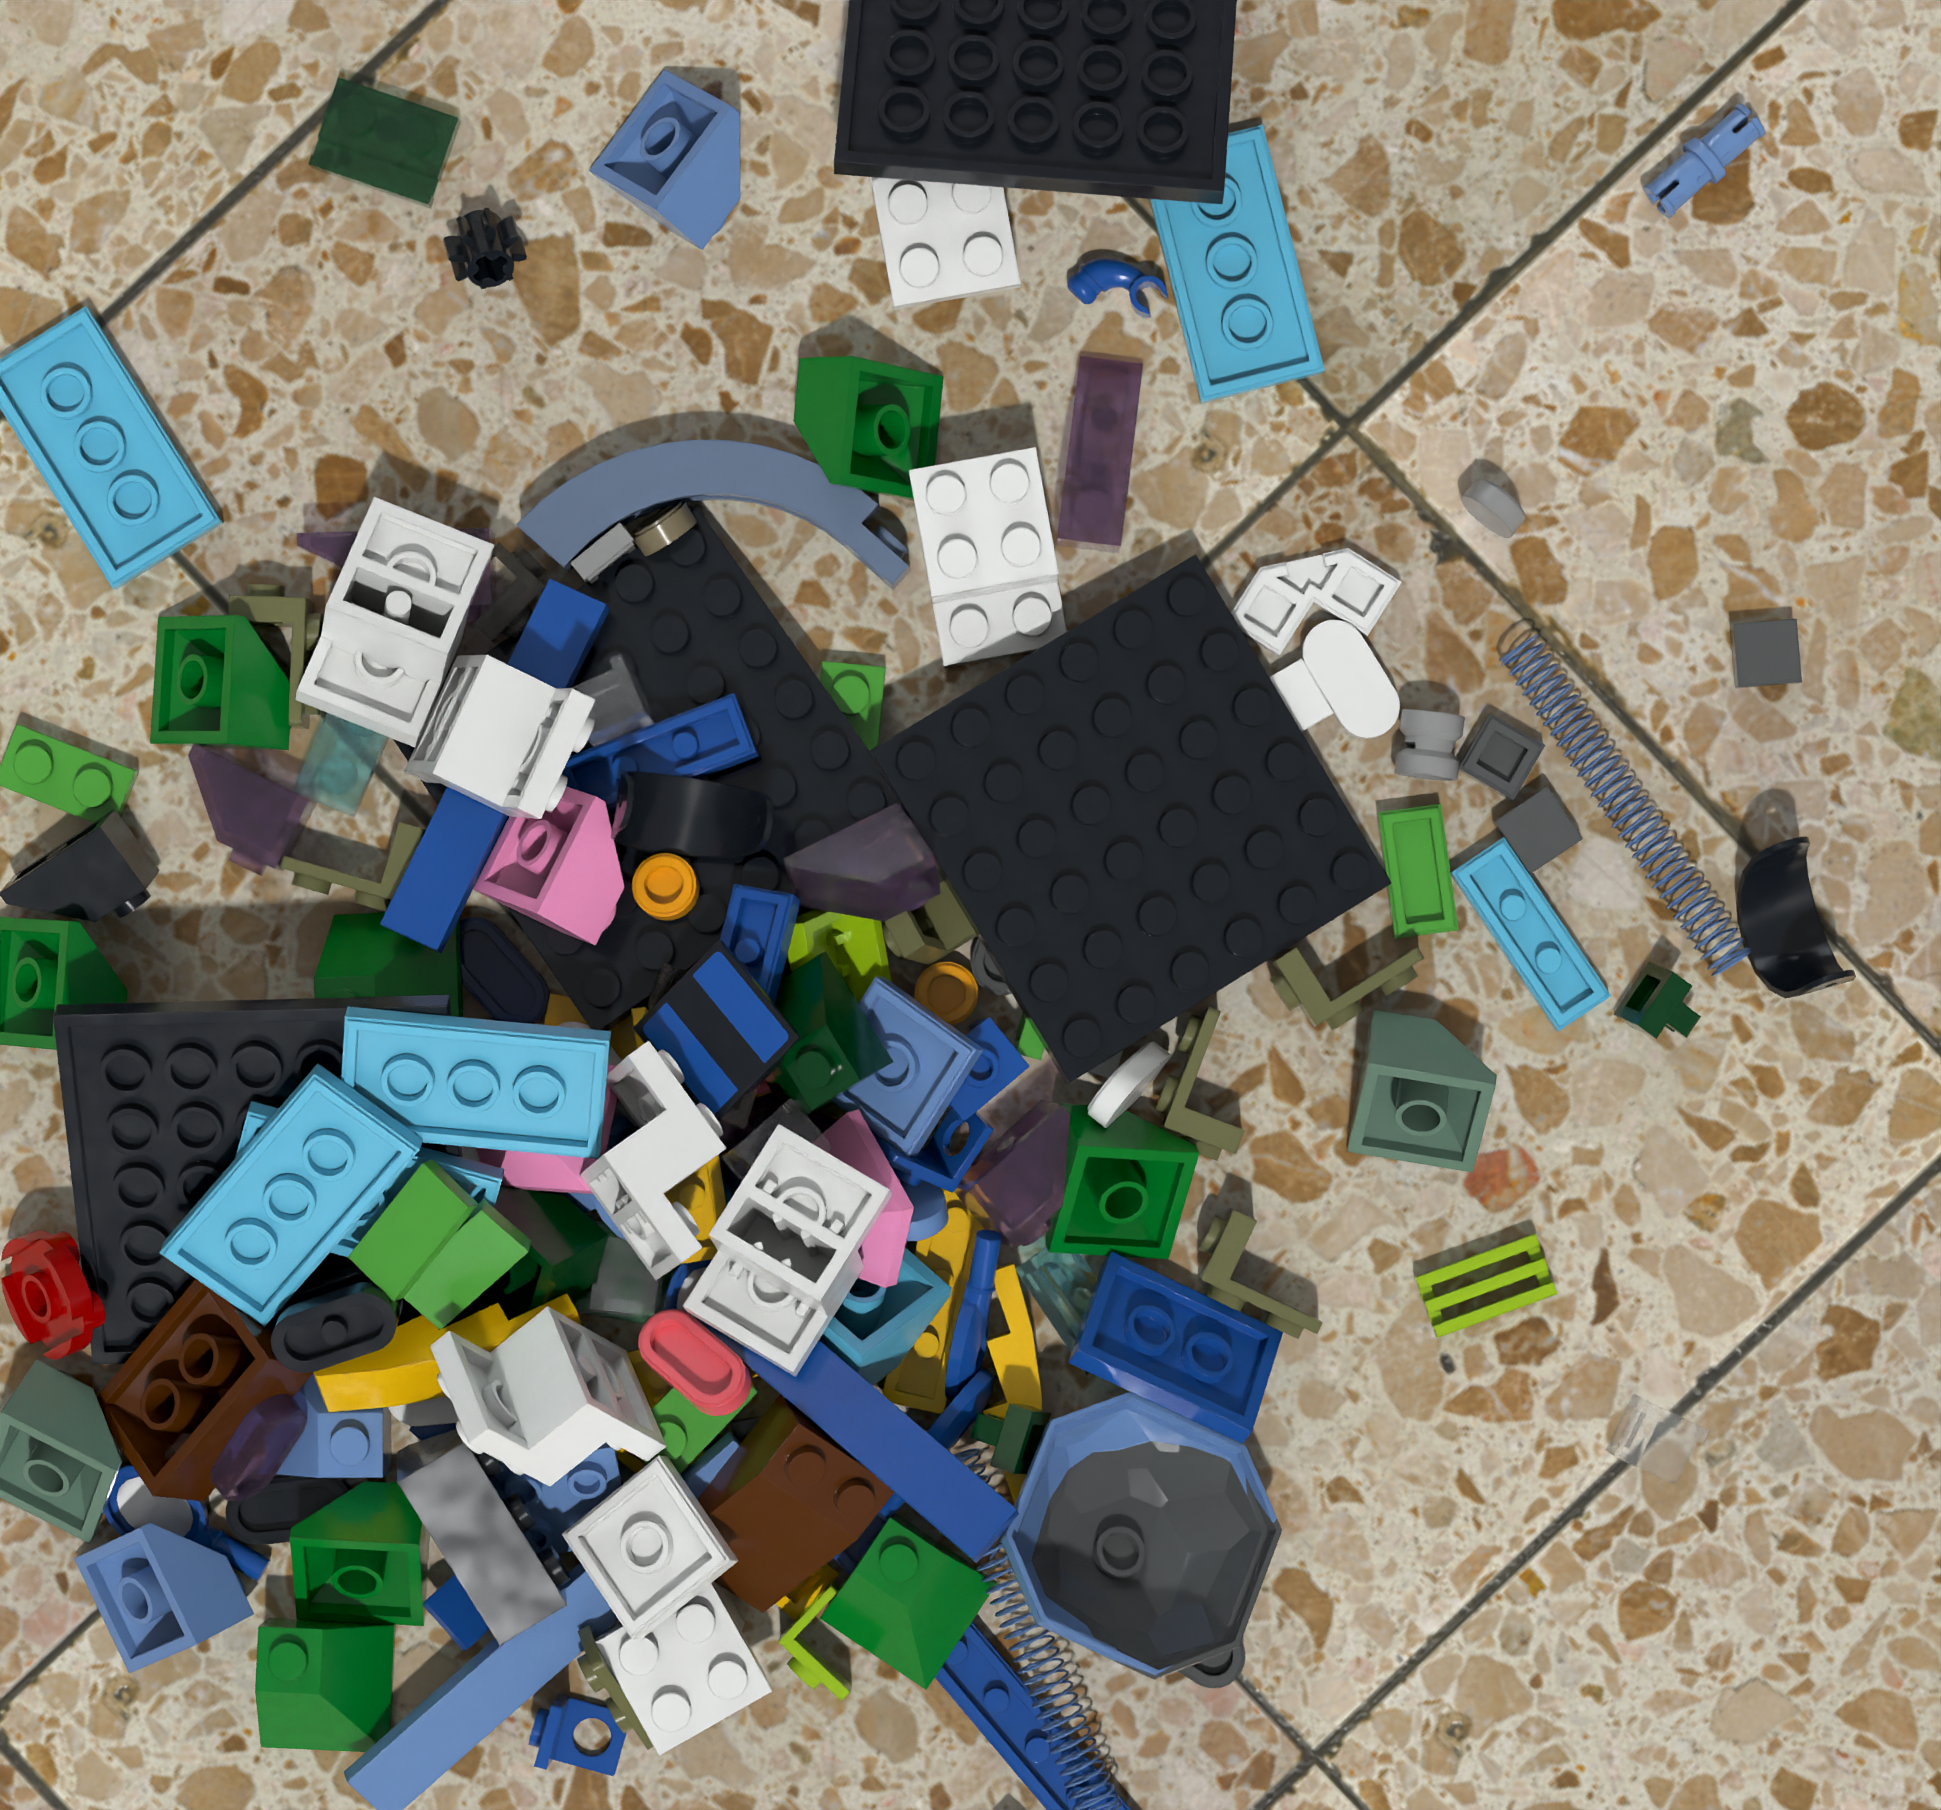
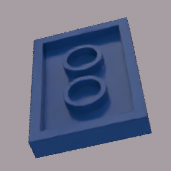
(1176, 1347)

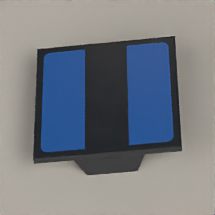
(719, 1030)

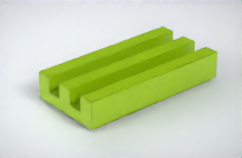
(1536, 1266)

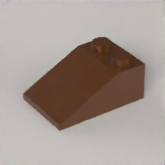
(788, 1505)

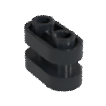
(334, 1321)

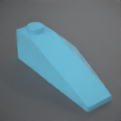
(879, 1323)

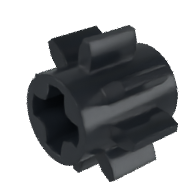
(484, 248)

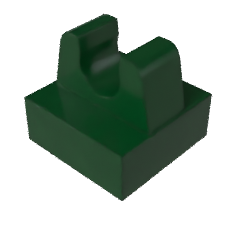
(1657, 1003)
(1013, 1436)

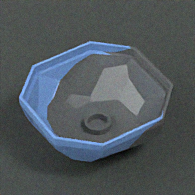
(1141, 1535)

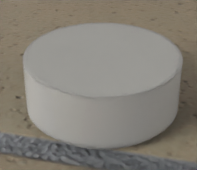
(1493, 507)

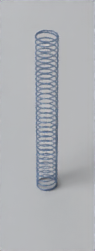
(1743, 952)
(1041, 1689)

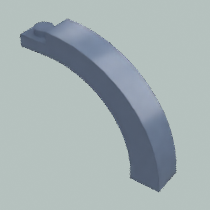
(709, 471)

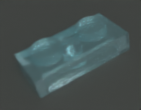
(341, 764)
(1061, 1288)

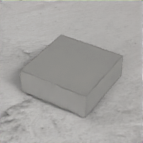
(604, 553)

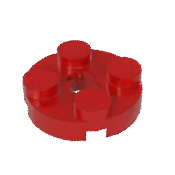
(50, 1293)

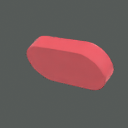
(694, 1362)

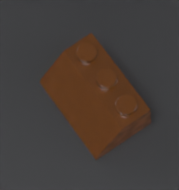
(191, 1390)

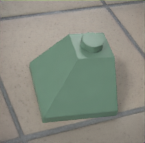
(1419, 1094)
(57, 1451)

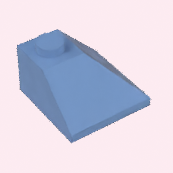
(677, 159)
(339, 1442)
(161, 1593)

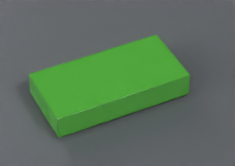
(1418, 871)
(413, 1230)
(468, 1265)

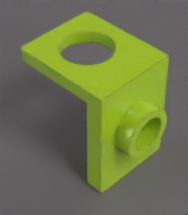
(806, 1661)

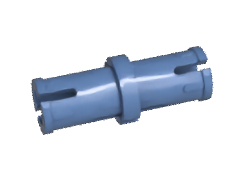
(1704, 160)

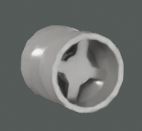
(1429, 745)

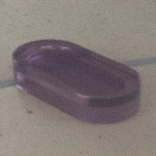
(258, 1448)

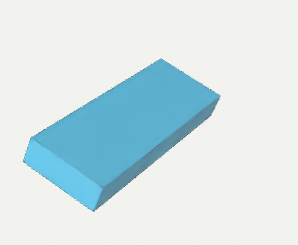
(1530, 934)

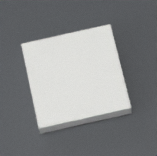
(649, 1547)

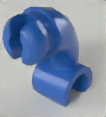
(1108, 273)

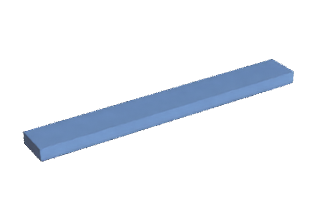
(494, 1682)

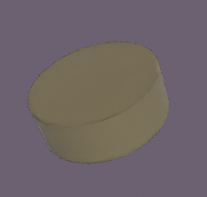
(663, 527)

